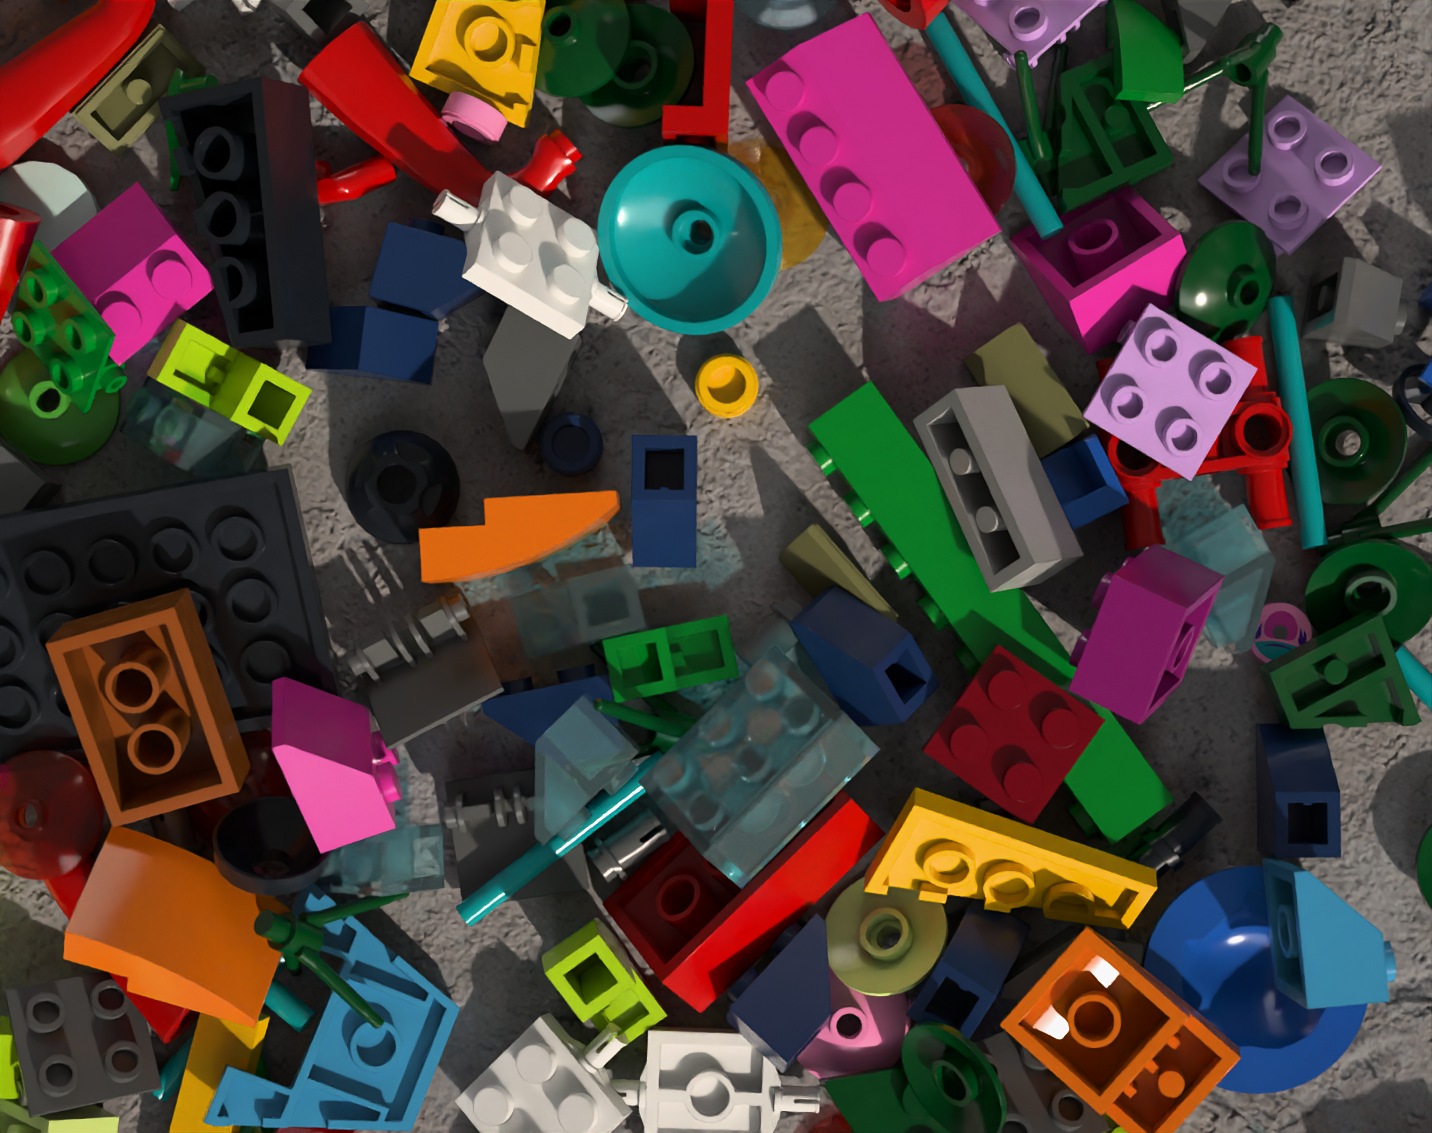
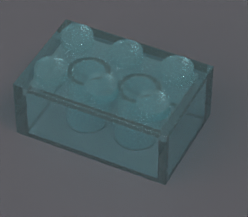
(758, 767)

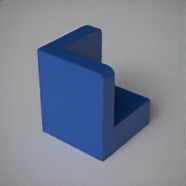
(1084, 481)

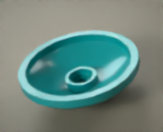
(661, 259)

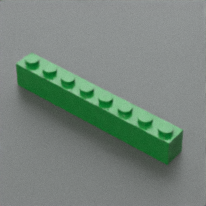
(905, 502)

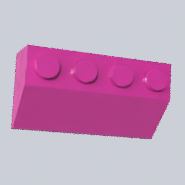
(873, 156)

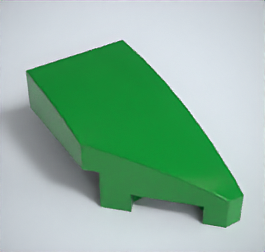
(1145, 54)

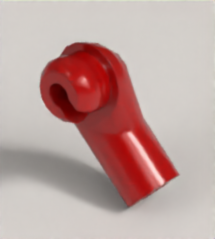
(354, 180)

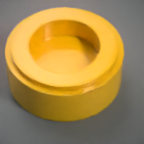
(726, 385)

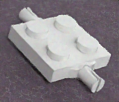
(531, 255)
(548, 1084)
(710, 1084)

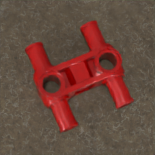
(1229, 452)

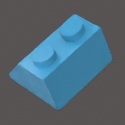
(1322, 945)

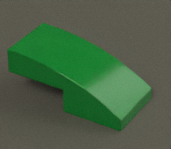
(670, 658)

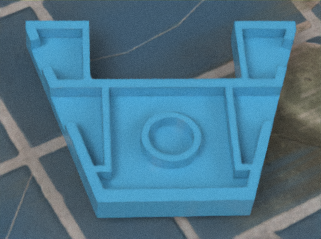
(349, 1069)

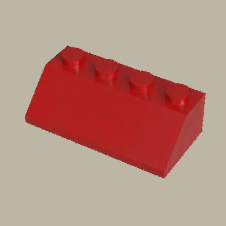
(705, 929)

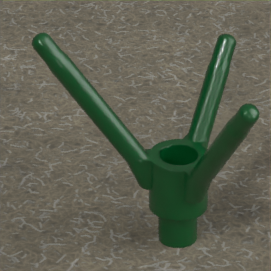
(1246, 68)
(1040, 143)
(1367, 521)
(664, 726)
(302, 937)

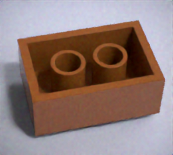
(149, 707)

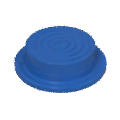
(1218, 959)

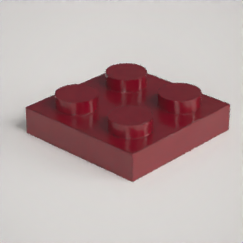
(1013, 735)

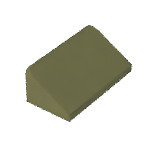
(127, 96)
(1033, 386)
(819, 564)

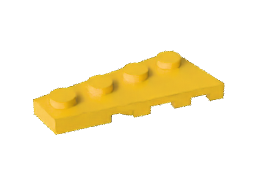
(484, 52)
(1009, 865)

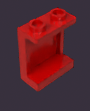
(708, 122)

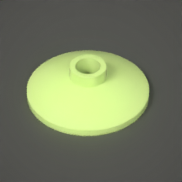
(861, 923)

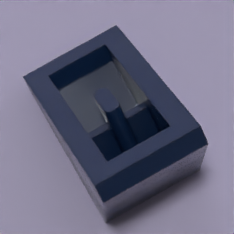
(377, 346)

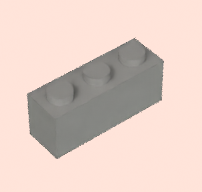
(997, 487)

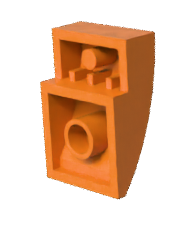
(514, 534)
(173, 928)
(1121, 1037)

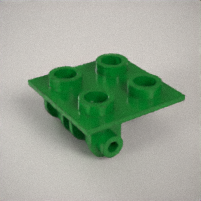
(65, 331)

